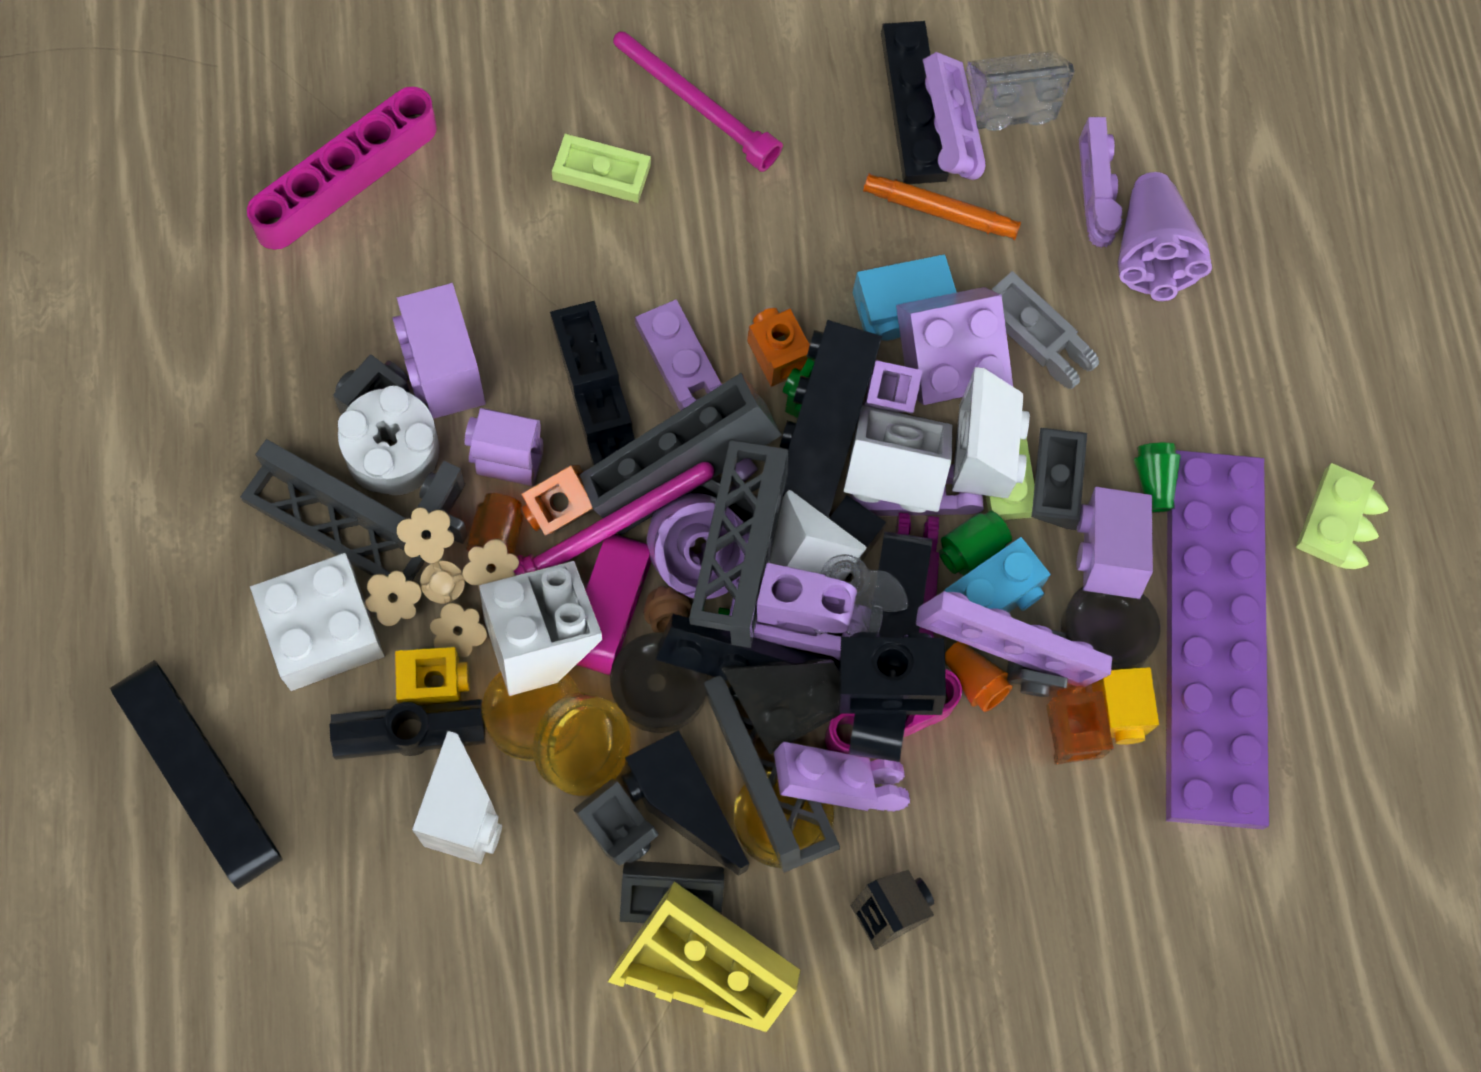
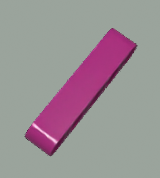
(337, 187)

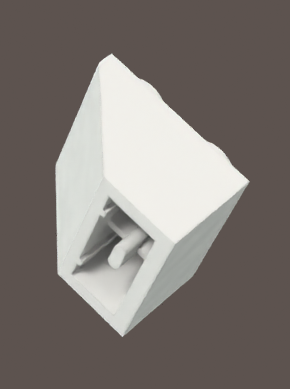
(539, 625)

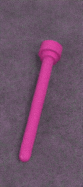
(759, 147)
(618, 520)

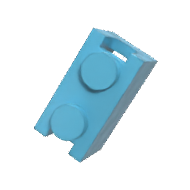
(883, 288)

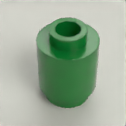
(974, 542)

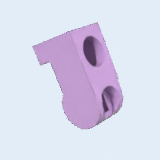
(893, 387)
(805, 599)

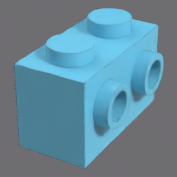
(1005, 580)

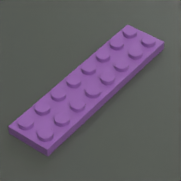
(1217, 644)

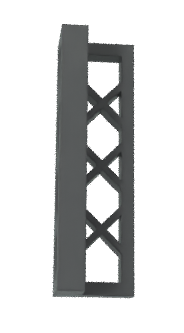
(338, 498)
(756, 551)
(761, 787)

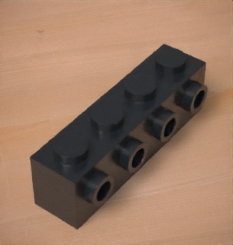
(828, 411)

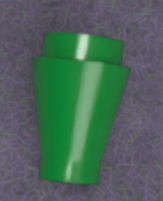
(1158, 473)

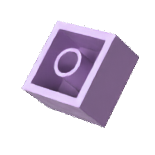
(951, 338)
(438, 351)

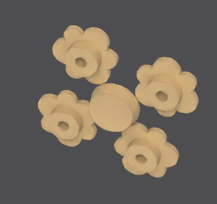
(439, 581)

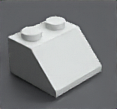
(989, 437)
(899, 459)
(456, 808)

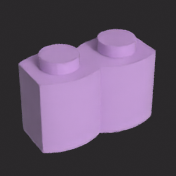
(505, 446)

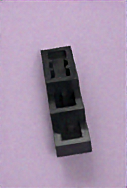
(593, 379)

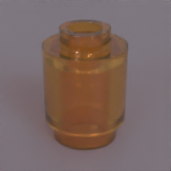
(496, 518)

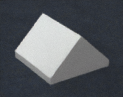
(809, 539)

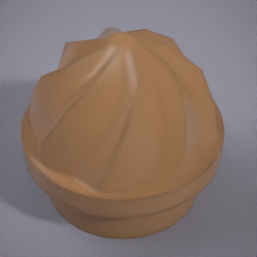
(662, 604)

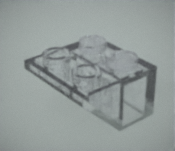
(1018, 89)

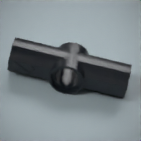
(375, 730)

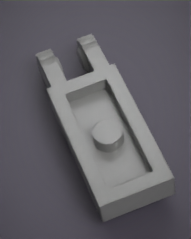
(1043, 331)

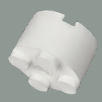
(386, 416)

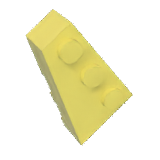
(708, 962)

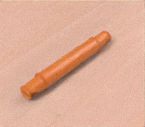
(942, 206)

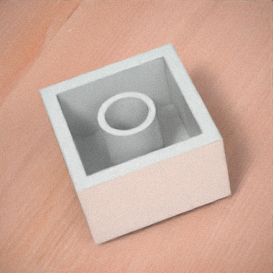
(316, 622)

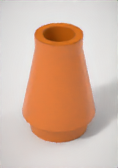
(980, 679)

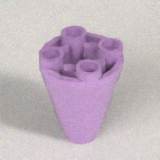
(1161, 241)

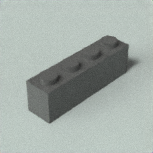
(679, 443)

